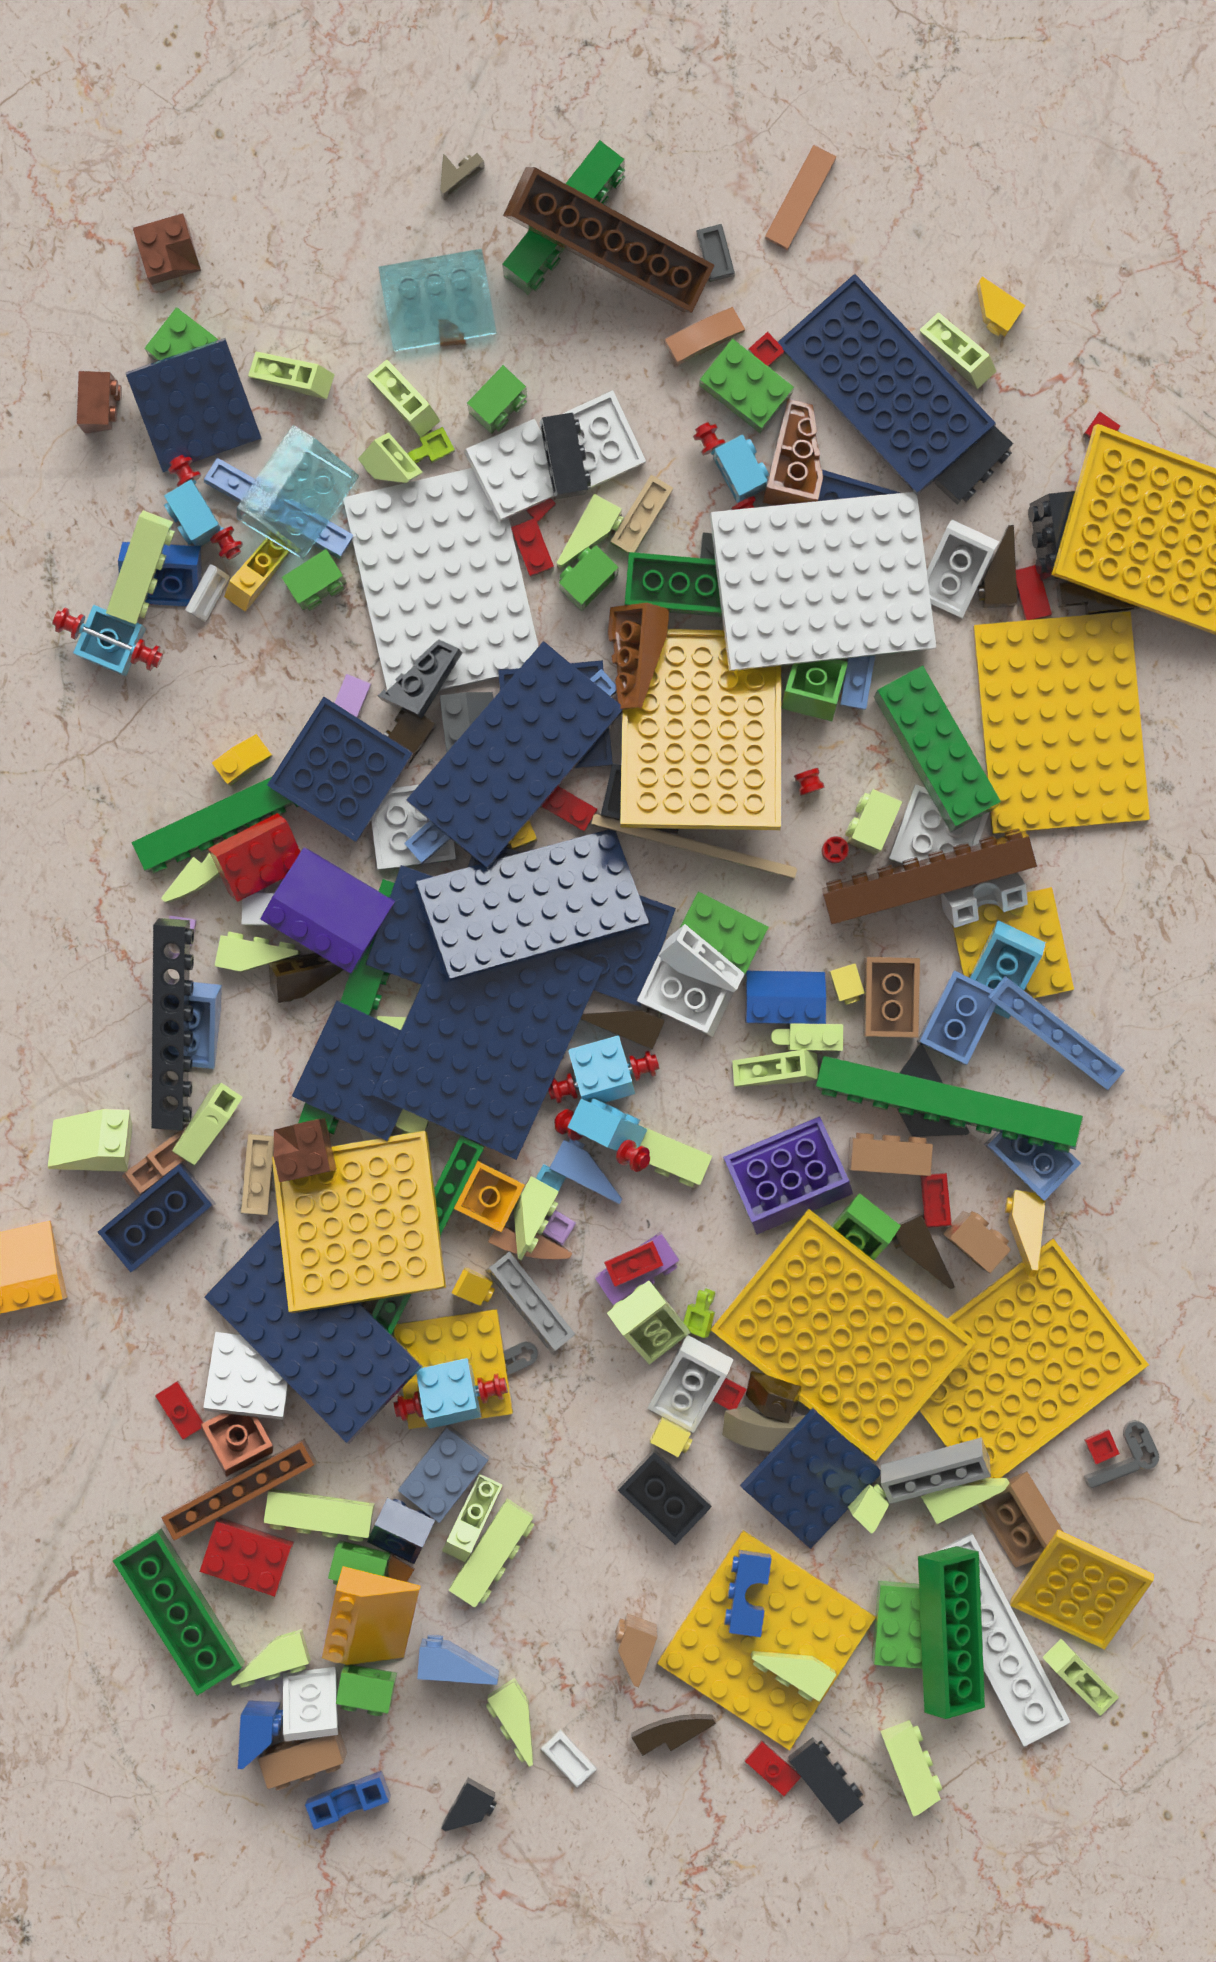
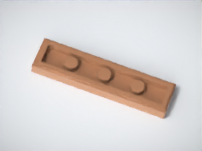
(800, 197)

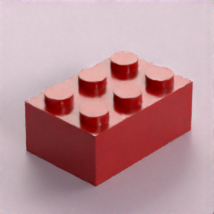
(255, 857)
(246, 1556)

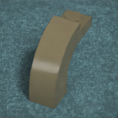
(755, 1430)

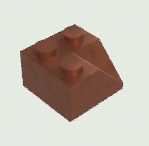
(167, 249)
(97, 401)
(303, 1150)
(236, 1441)

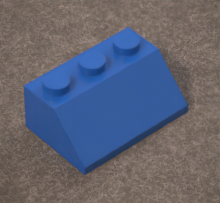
(177, 577)
(785, 997)
(258, 1727)

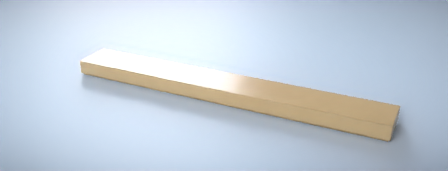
(697, 847)

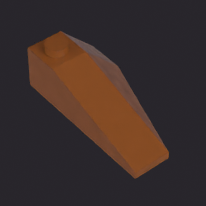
(795, 466)
(637, 639)

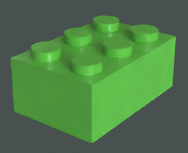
(746, 386)
(725, 929)
(897, 1625)

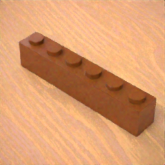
(239, 1489)

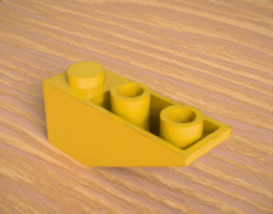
(255, 574)

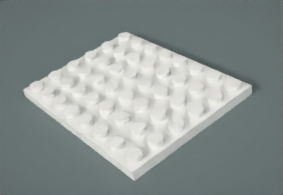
(441, 571)
(822, 580)

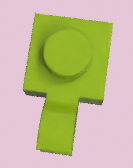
(434, 446)
(698, 1317)

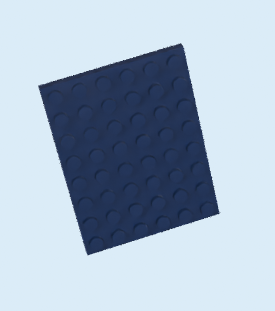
(487, 1046)

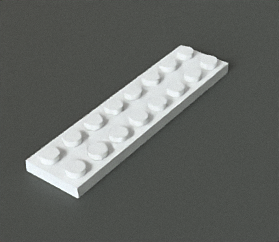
(1012, 1662)

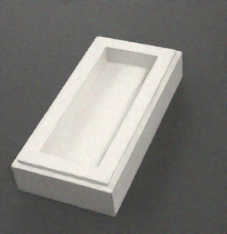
(207, 593)
(568, 1758)

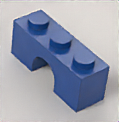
(749, 1569)
(339, 1801)

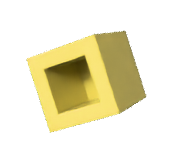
(847, 983)
(671, 1437)

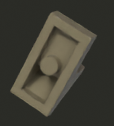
(454, 178)

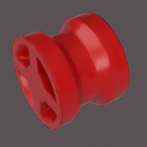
(809, 781)
(838, 847)

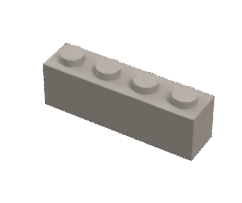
(935, 1470)

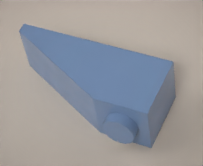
(580, 1166)

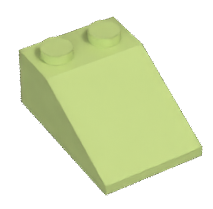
(92, 1141)

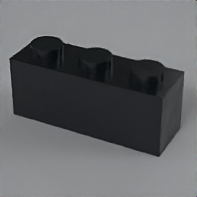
(564, 455)
(974, 466)
(826, 1779)

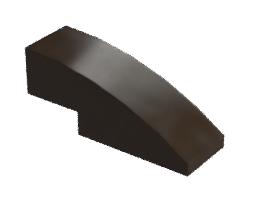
(1095, 602)
(672, 1731)

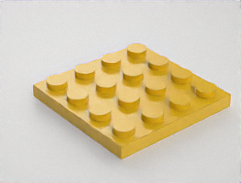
(1036, 919)
(456, 1338)
(1081, 1589)

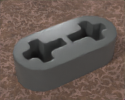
(521, 1363)
(1135, 1447)

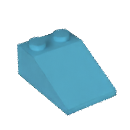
(1009, 955)

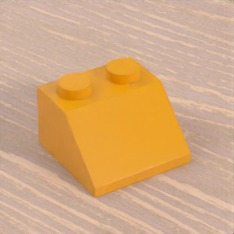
(489, 1196)

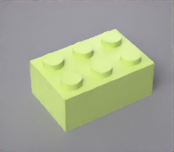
(874, 821)
(648, 1322)

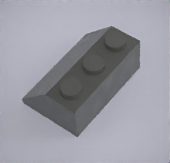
(460, 712)

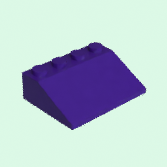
(327, 910)
(788, 1175)

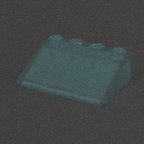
(437, 299)
(296, 492)

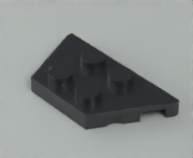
(921, 1066)

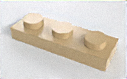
(641, 515)
(258, 1174)

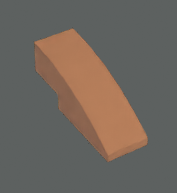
(704, 335)
(154, 1166)
(544, 1248)

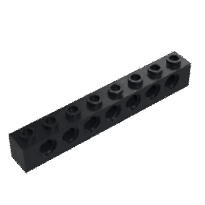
(163, 1113)

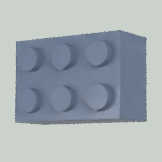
(443, 1473)

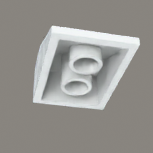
(958, 567)
(684, 998)
(690, 1383)

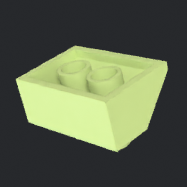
(912, 1766)

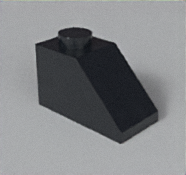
(470, 1806)

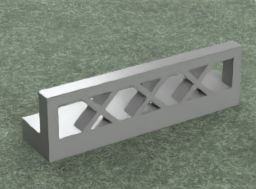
(530, 1302)

